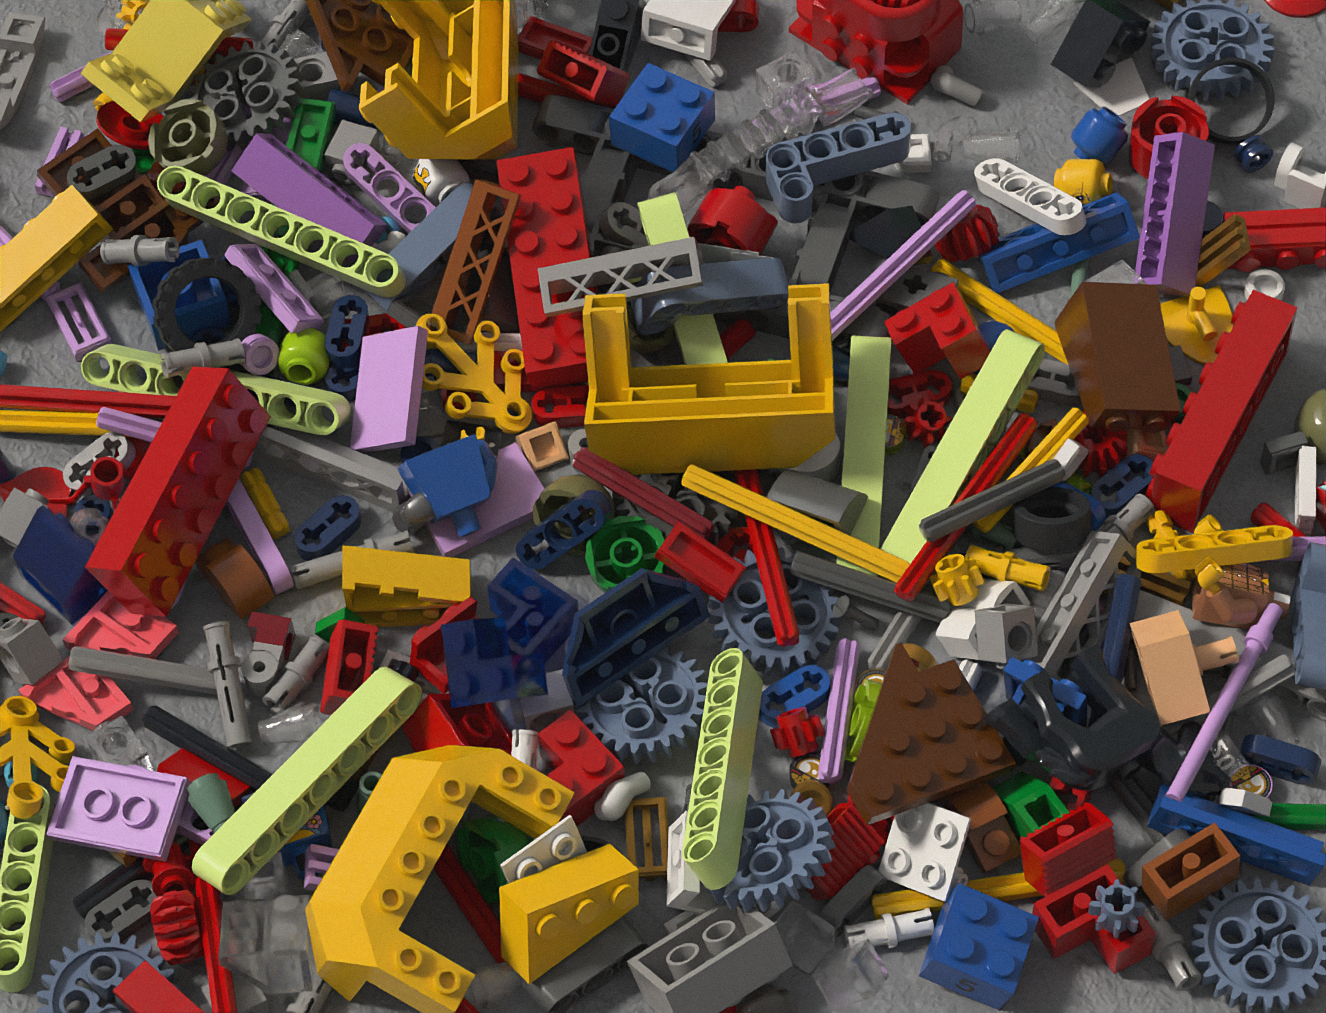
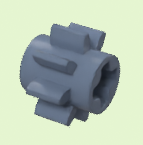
(1118, 896)

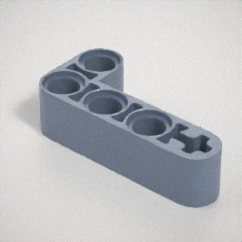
(832, 155)
(429, 245)
(726, 288)
(1309, 618)

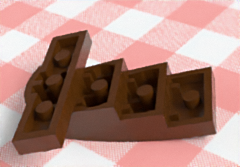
(129, 209)

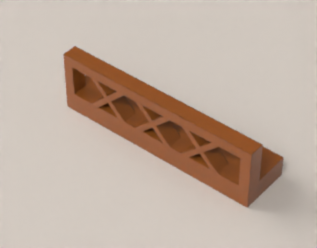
(465, 258)

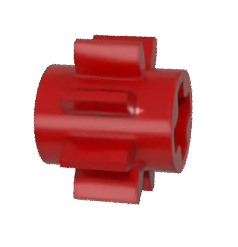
(932, 414)
(797, 732)

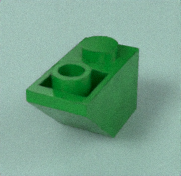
(1028, 803)

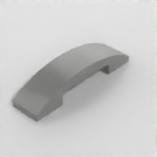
(19, 52)

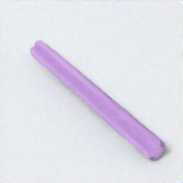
(900, 261)

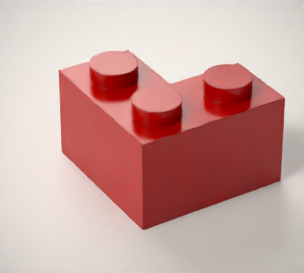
(937, 330)
(578, 763)
(1066, 923)

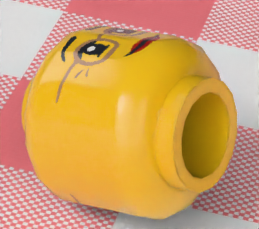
(1084, 180)

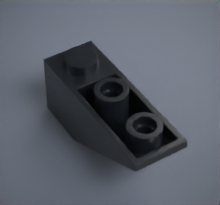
(617, 32)

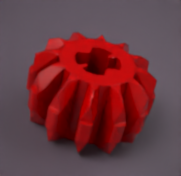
(970, 236)
(1104, 448)
(177, 927)

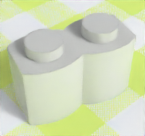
(958, 629)

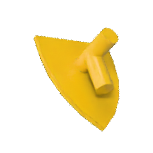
(1197, 322)

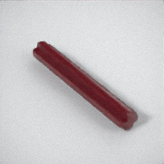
(640, 492)

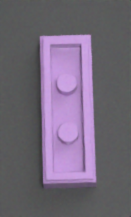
(274, 288)

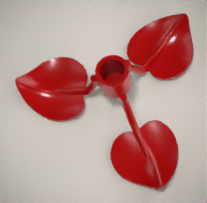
(105, 479)

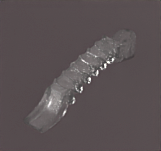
(785, 119)

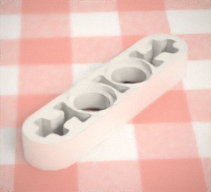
(1025, 200)

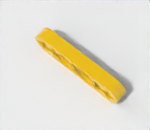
(1223, 547)

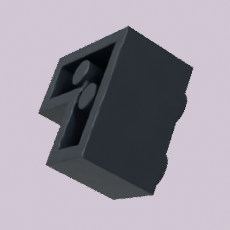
(1097, 38)

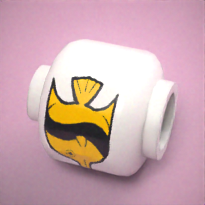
(438, 178)

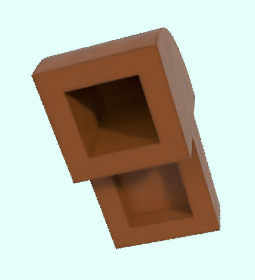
(235, 577)
(989, 831)

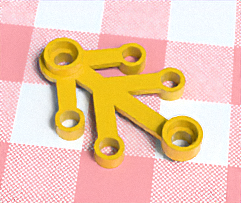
(477, 377)
(21, 718)

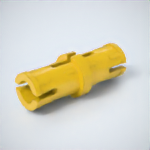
(1010, 568)

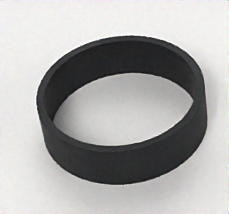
(1263, 78)

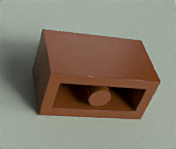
(1190, 871)

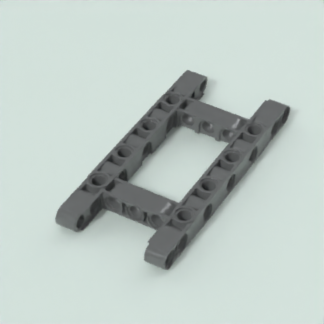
(837, 207)

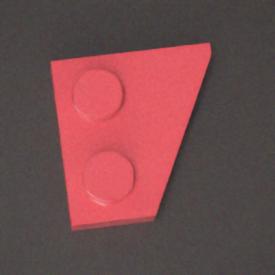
(116, 630)
(78, 696)

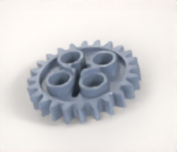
(1207, 34)
(815, 609)
(657, 684)
(779, 851)
(1238, 916)
(82, 964)

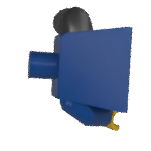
(448, 484)

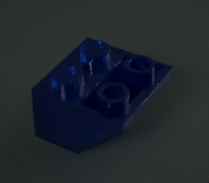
(55, 563)

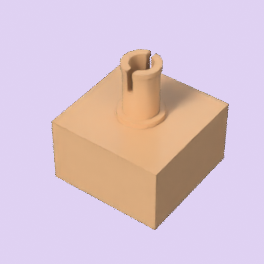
(1175, 665)

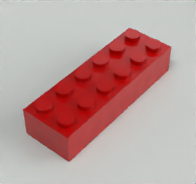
(547, 232)
(1221, 409)
(178, 491)

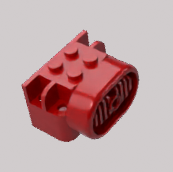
(883, 39)

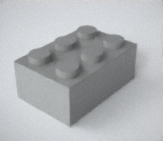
(711, 962)

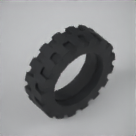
(195, 269)

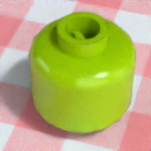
(304, 357)

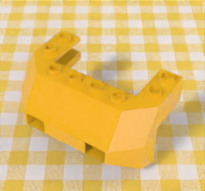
(460, 84)
(710, 412)
(390, 856)

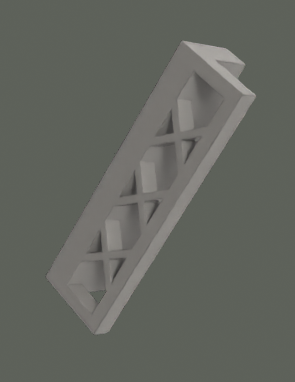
(618, 268)
(334, 466)
(1078, 601)

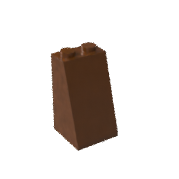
(1119, 356)

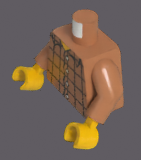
(1231, 593)

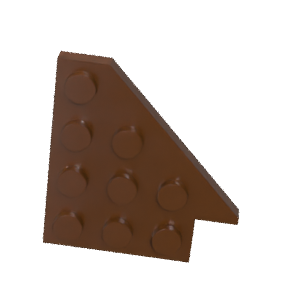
(360, 39)
(923, 741)

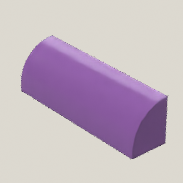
(304, 191)
(1174, 212)

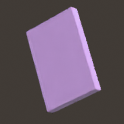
(389, 390)
(507, 508)
(119, 808)

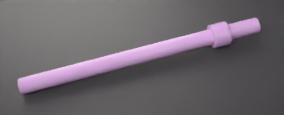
(1256, 643)

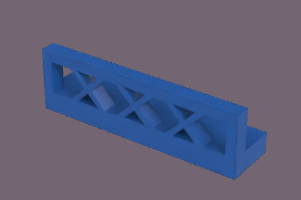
(1039, 251)
(1254, 839)

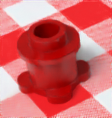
(172, 874)

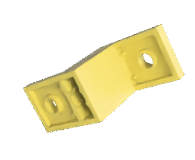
(164, 52)

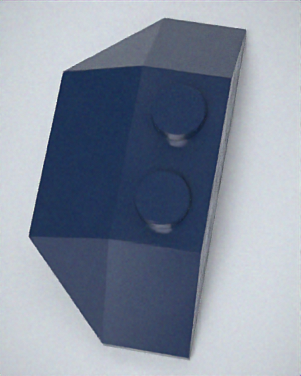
(628, 629)

